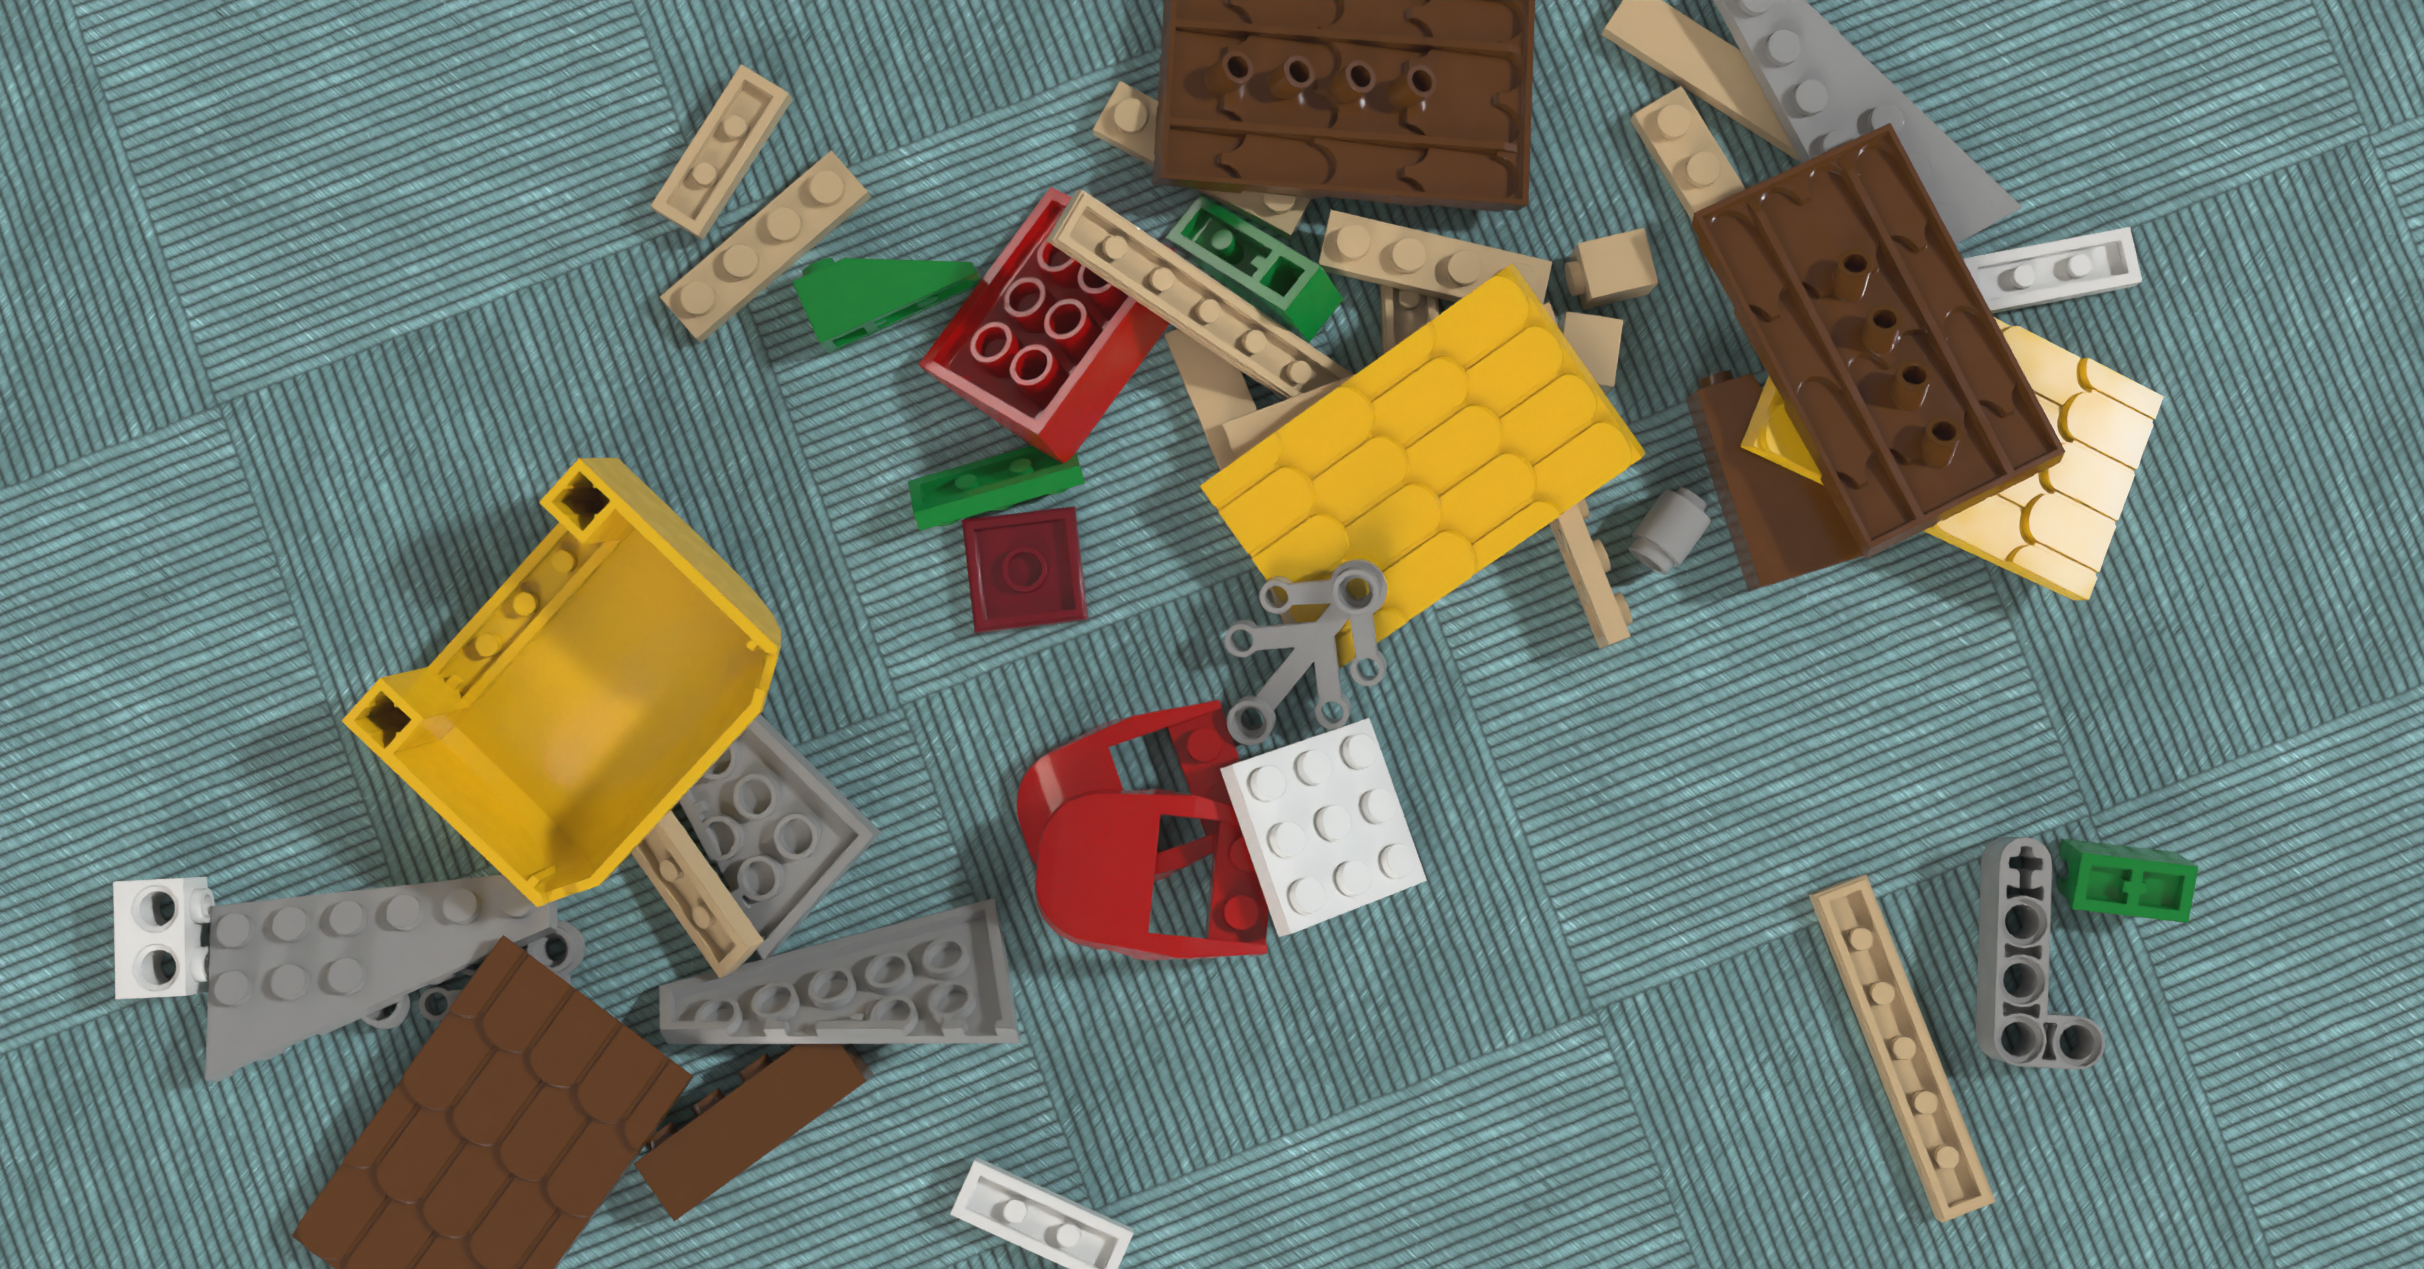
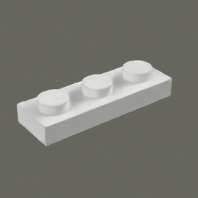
(2056, 270)
(1040, 1219)

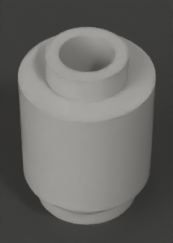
(1670, 530)

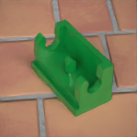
(2127, 880)

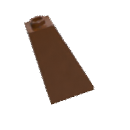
(1773, 515)

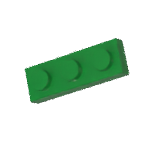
(990, 485)

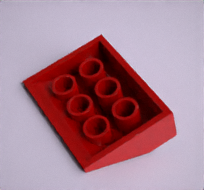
(1043, 340)

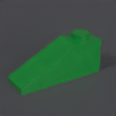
(1257, 267)
(865, 296)

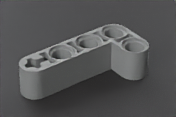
(2030, 951)

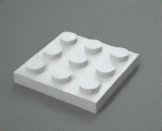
(1323, 826)

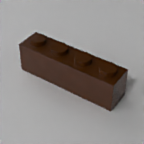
(748, 1122)

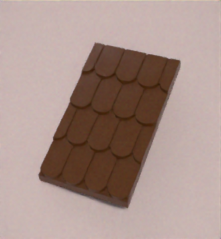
(1349, 100)
(1877, 339)
(497, 1131)

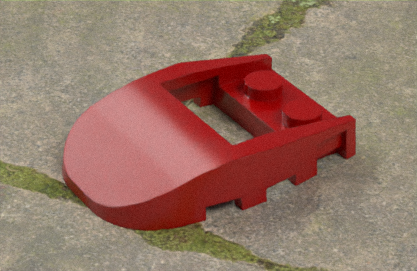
(1087, 765)
(1101, 869)

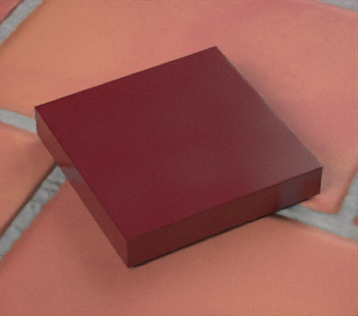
(1025, 570)

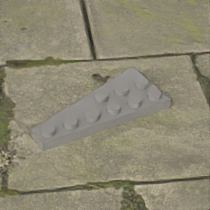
(1834, 95)
(775, 830)
(334, 957)
(889, 985)

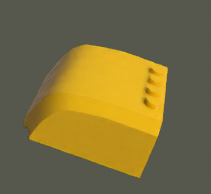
(581, 688)

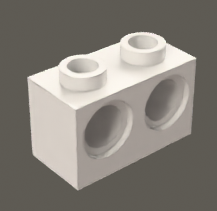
(145, 937)

